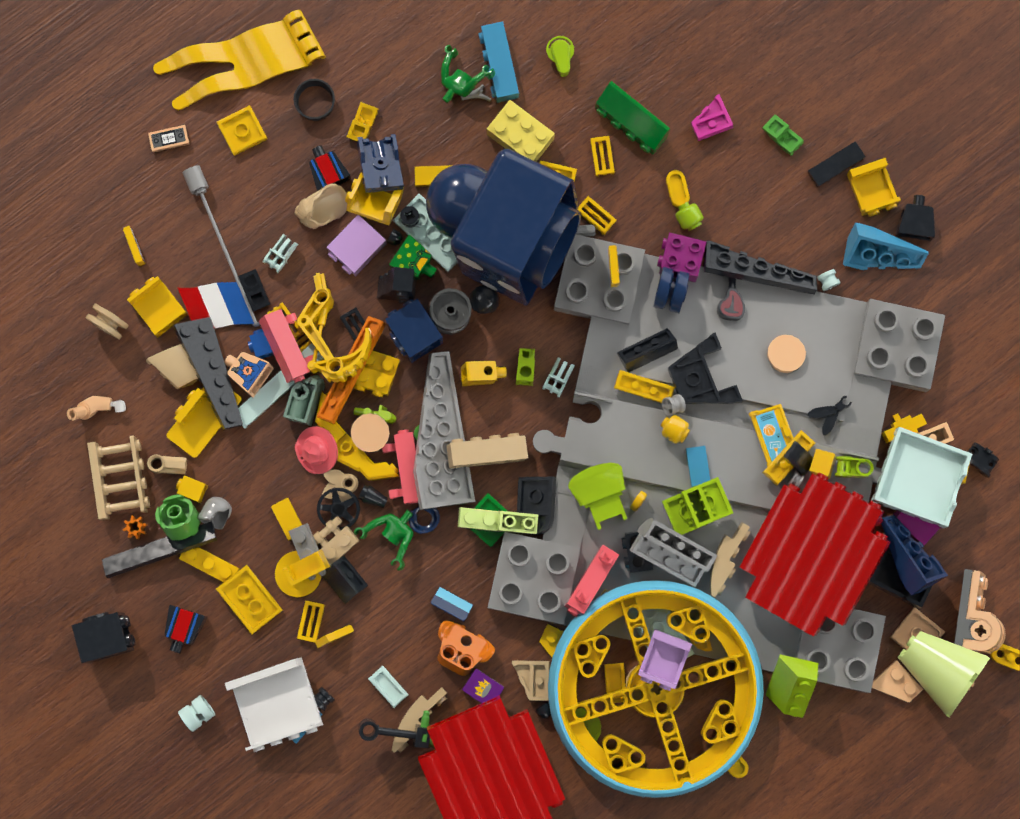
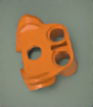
(450, 636)

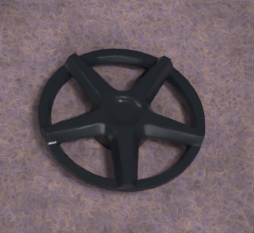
(338, 507)

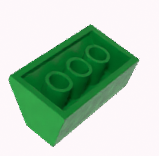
(632, 118)

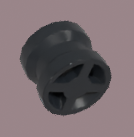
(409, 220)
(323, 698)

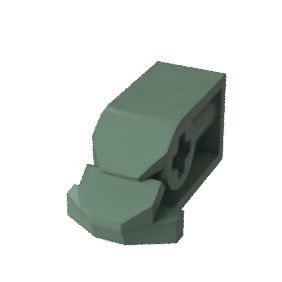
(303, 407)

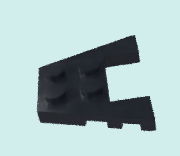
(694, 380)

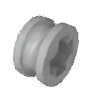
(796, 479)

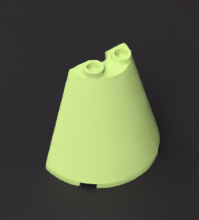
(942, 668)

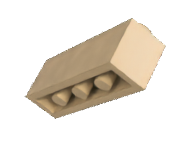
(487, 451)

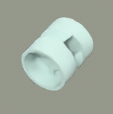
(196, 713)

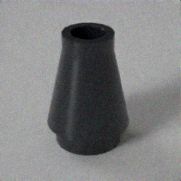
(372, 496)

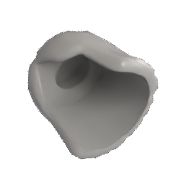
(217, 511)

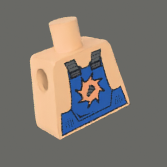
(248, 372)

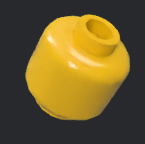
(675, 429)

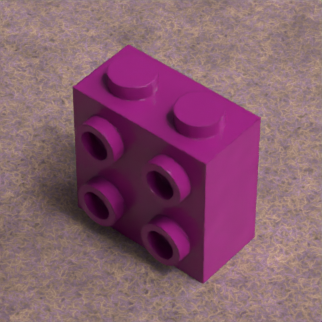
(682, 254)
(919, 529)

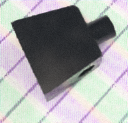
(917, 220)

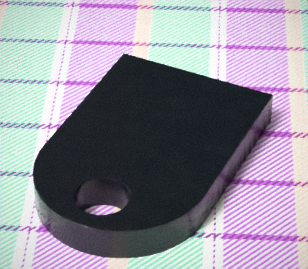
(537, 497)

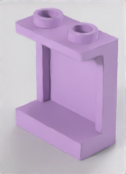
(664, 660)

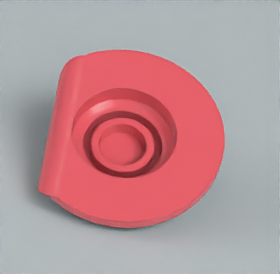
(316, 450)

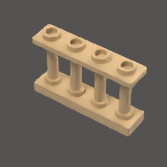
(102, 489)

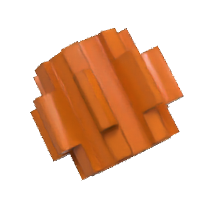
(138, 522)

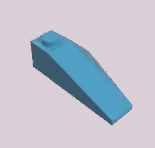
(875, 248)

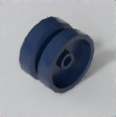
(671, 290)

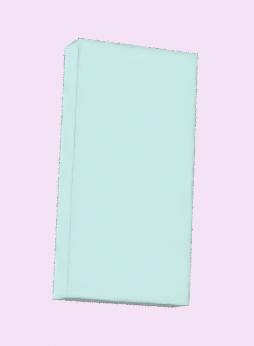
(388, 686)

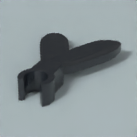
(831, 414)

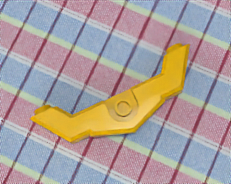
(353, 456)

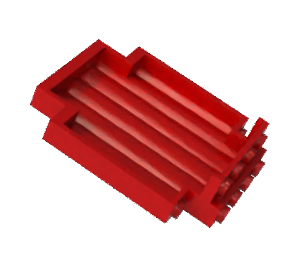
(815, 553)
(490, 766)

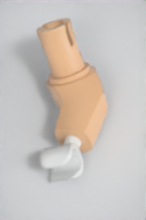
(92, 405)

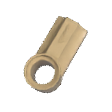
(170, 465)

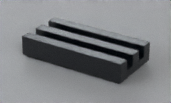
(349, 314)

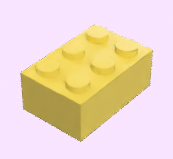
(520, 132)

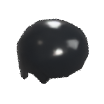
(484, 299)

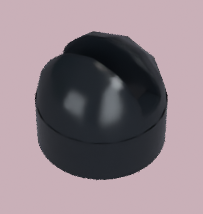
(394, 238)
(543, 711)

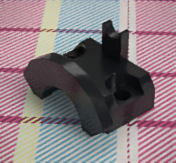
(981, 459)

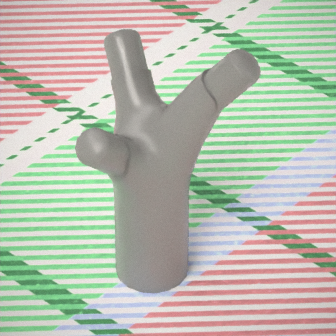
(477, 93)

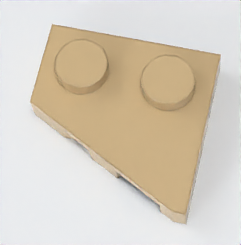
(534, 678)

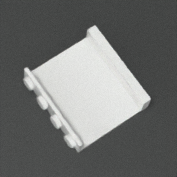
(276, 704)

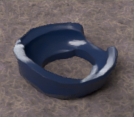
(424, 529)

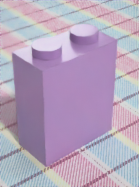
(356, 246)

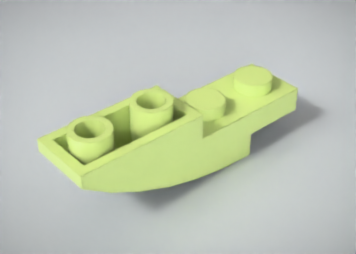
(498, 521)

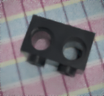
(646, 566)

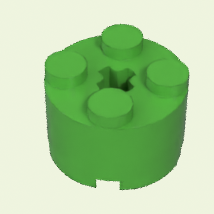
(177, 517)

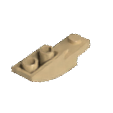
(722, 566)
(414, 714)

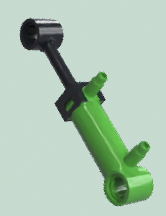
(420, 735)

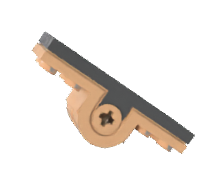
(973, 620)

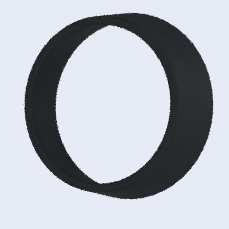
(309, 83)

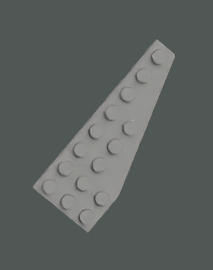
(439, 425)

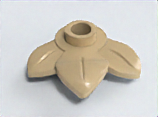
(337, 479)

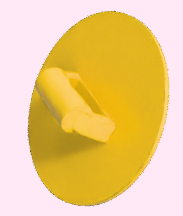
(297, 590)

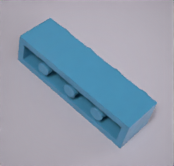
(499, 58)

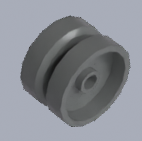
(450, 322)

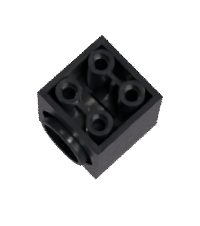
(103, 636)

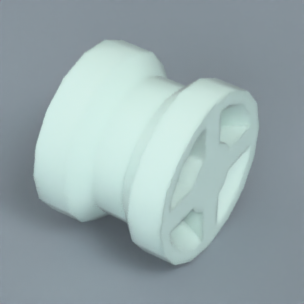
(828, 280)

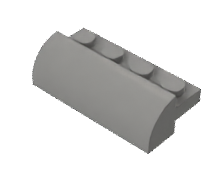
(672, 551)

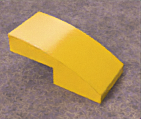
(363, 122)

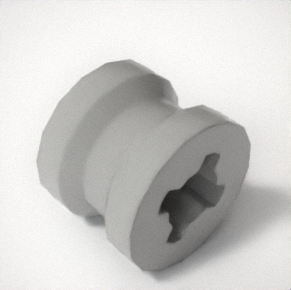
(673, 405)

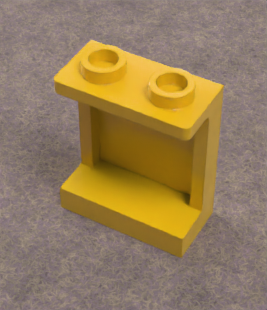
(873, 187)

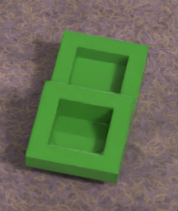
(782, 135)

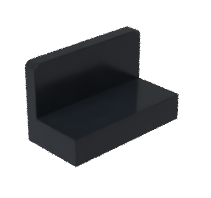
(344, 579)

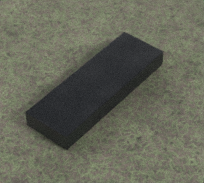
(836, 164)

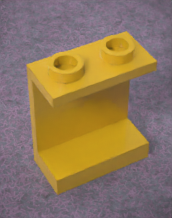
(372, 205)
(157, 306)

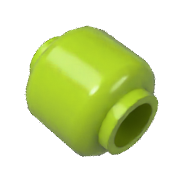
(689, 216)

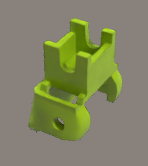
(600, 491)

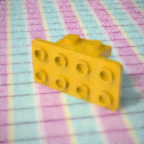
(195, 423)

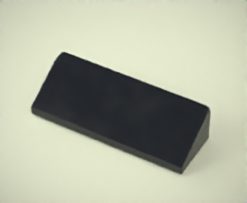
(648, 350)

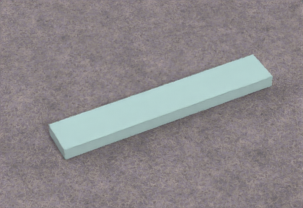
(269, 393)

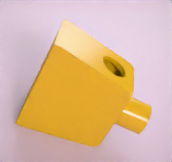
(473, 373)

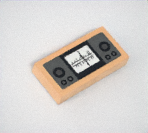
(168, 138)

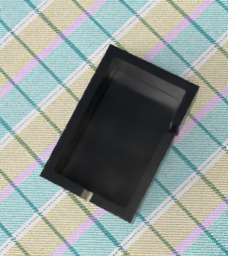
(888, 580)

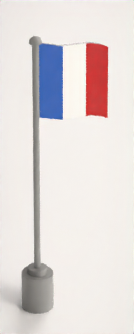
(221, 301)

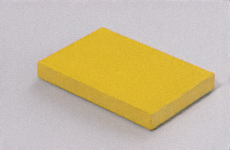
(249, 599)

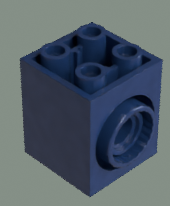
(413, 330)

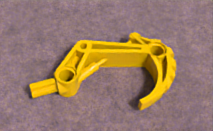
(316, 314)

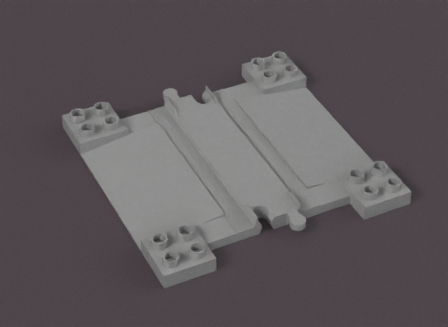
(850, 352)

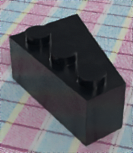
(397, 285)

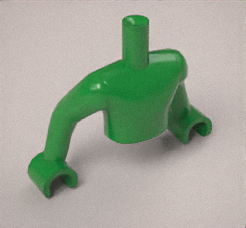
(460, 82)
(395, 531)

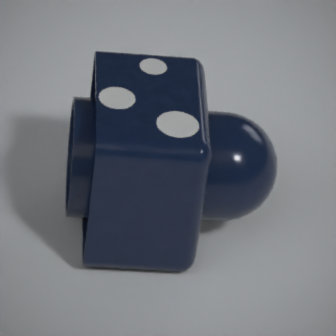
(506, 222)

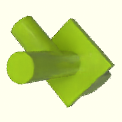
(386, 415)

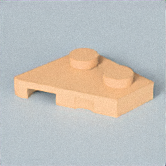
(897, 683)

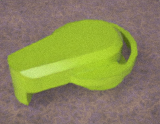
(561, 53)

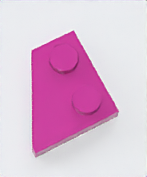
(712, 120)

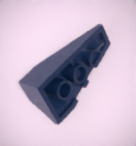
(913, 564)

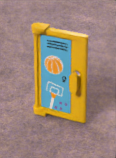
(771, 430)

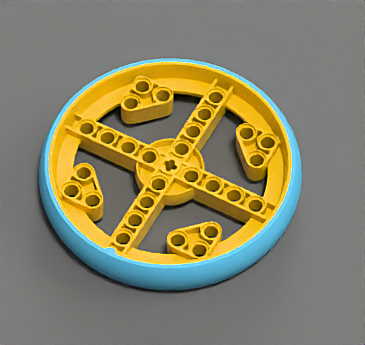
(630, 776)

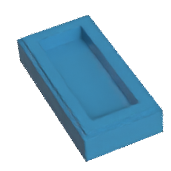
(697, 465)

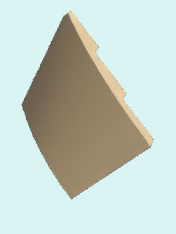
(174, 366)

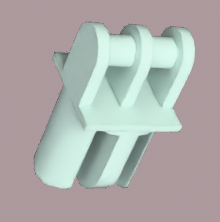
(280, 253)
(557, 379)

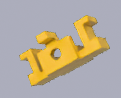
(906, 423)

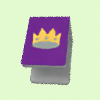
(482, 687)

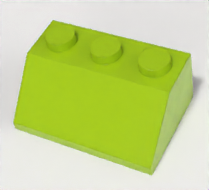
(792, 684)

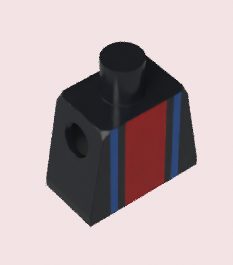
(327, 168)
(183, 627)

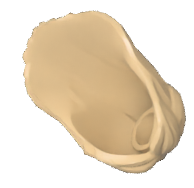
(322, 206)

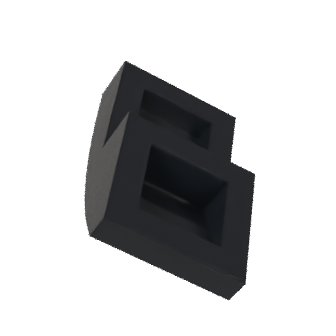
(254, 290)
(798, 458)

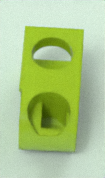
(525, 368)

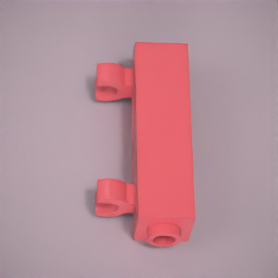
(284, 345)
(406, 451)
(591, 581)

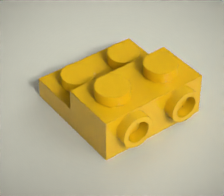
(378, 374)

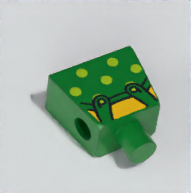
(415, 257)

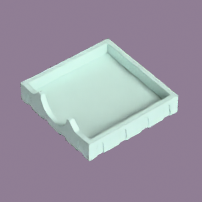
(921, 477)

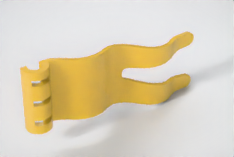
(255, 57)

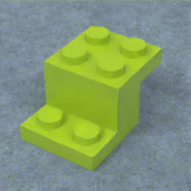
(697, 506)

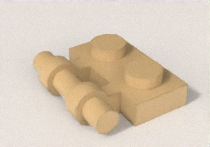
(339, 544)

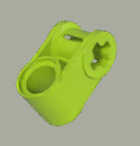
(849, 467)

